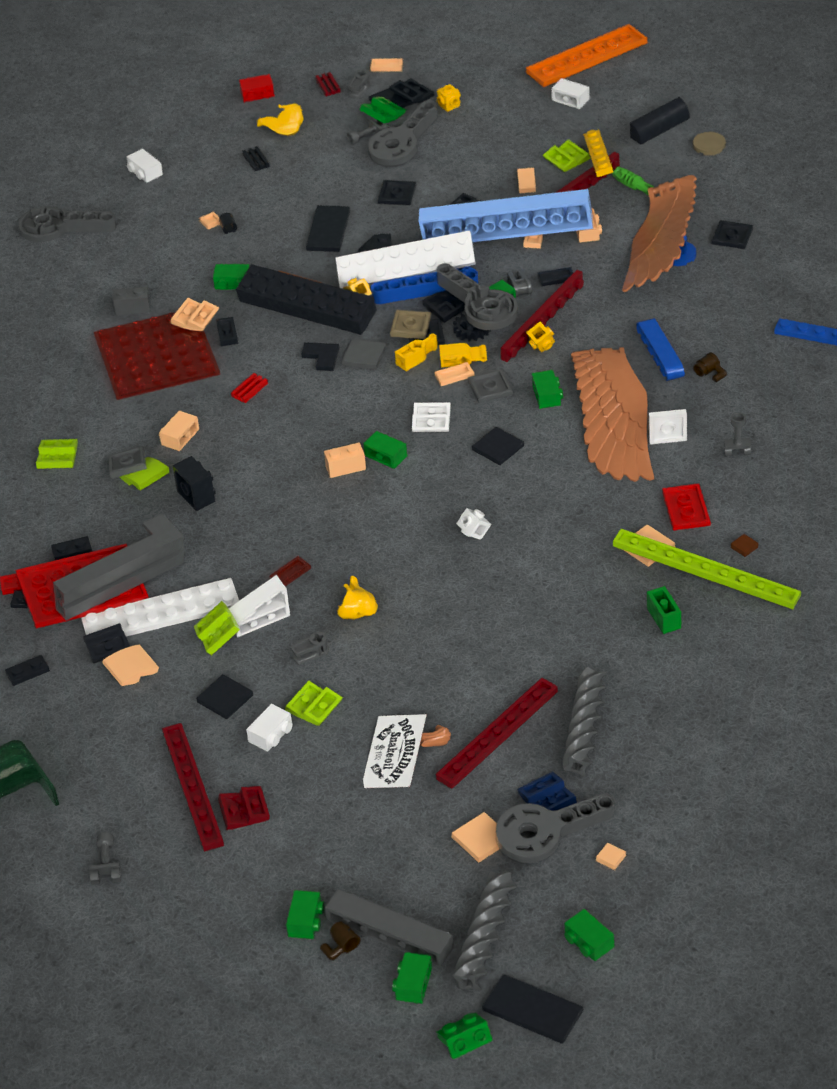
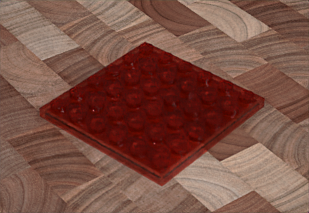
(154, 356)

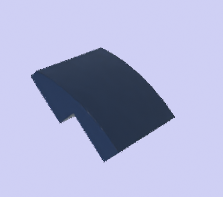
(548, 792)

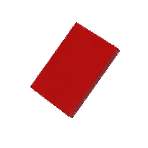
(686, 507)

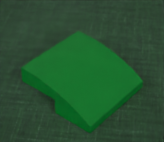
(382, 110)

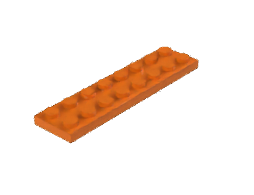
(586, 55)

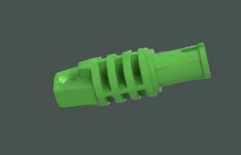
(631, 180)

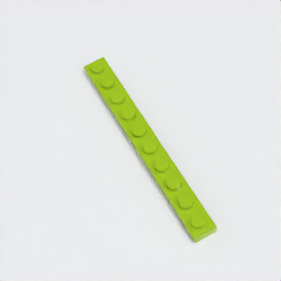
(707, 568)

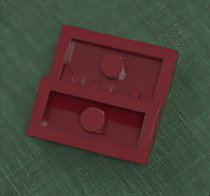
(243, 807)

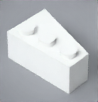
(261, 607)

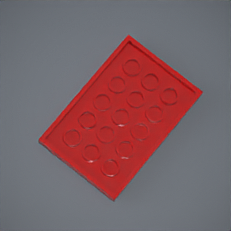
(38, 587)

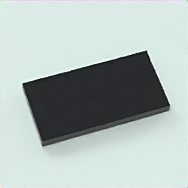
(328, 228)
(533, 1008)

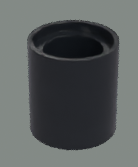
(227, 223)

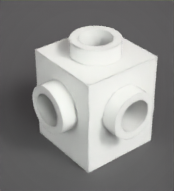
(473, 523)

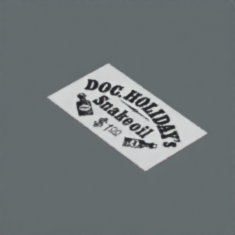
(394, 751)

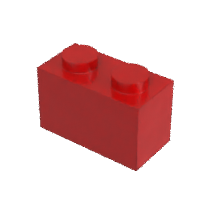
(256, 88)

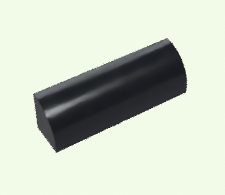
(659, 121)

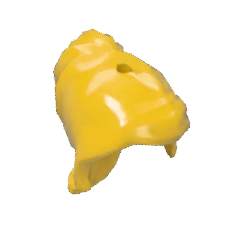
(287, 121)
(357, 602)

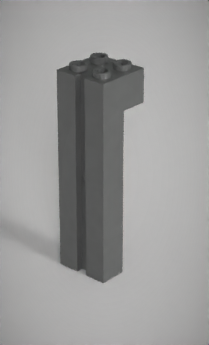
(121, 570)

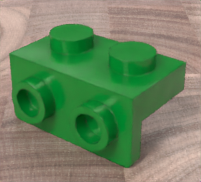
(465, 1035)

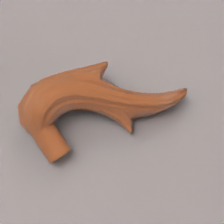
(437, 738)

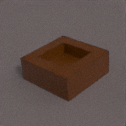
(744, 545)

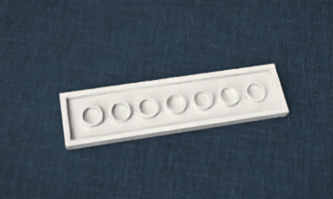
(407, 259)
(164, 609)

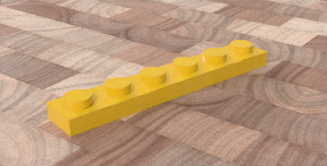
(598, 153)

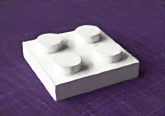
(668, 426)

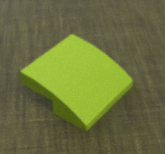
(566, 156)
(57, 453)
(143, 478)
(216, 628)
(313, 703)

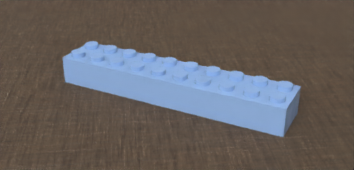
(510, 216)

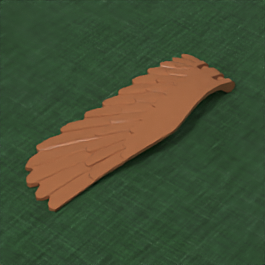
(662, 231)
(614, 413)

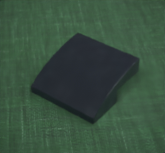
(412, 91)

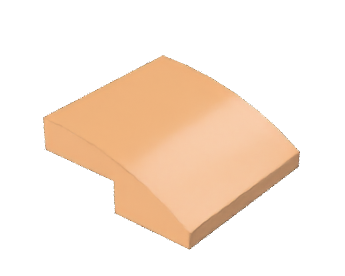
(194, 315)
(130, 664)

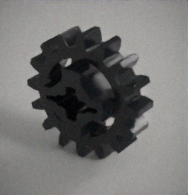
(466, 330)

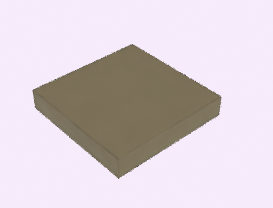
(410, 324)

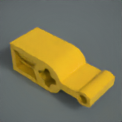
(415, 352)
(461, 353)

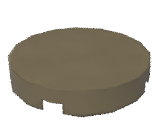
(709, 143)

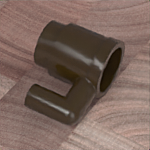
(708, 364)
(344, 937)

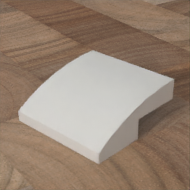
(431, 417)

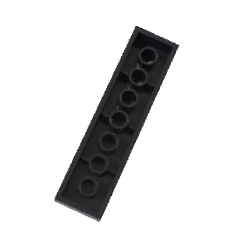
(306, 299)

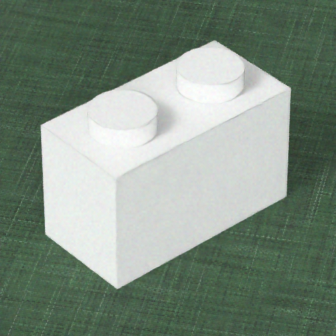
(570, 93)
(144, 165)
(269, 727)

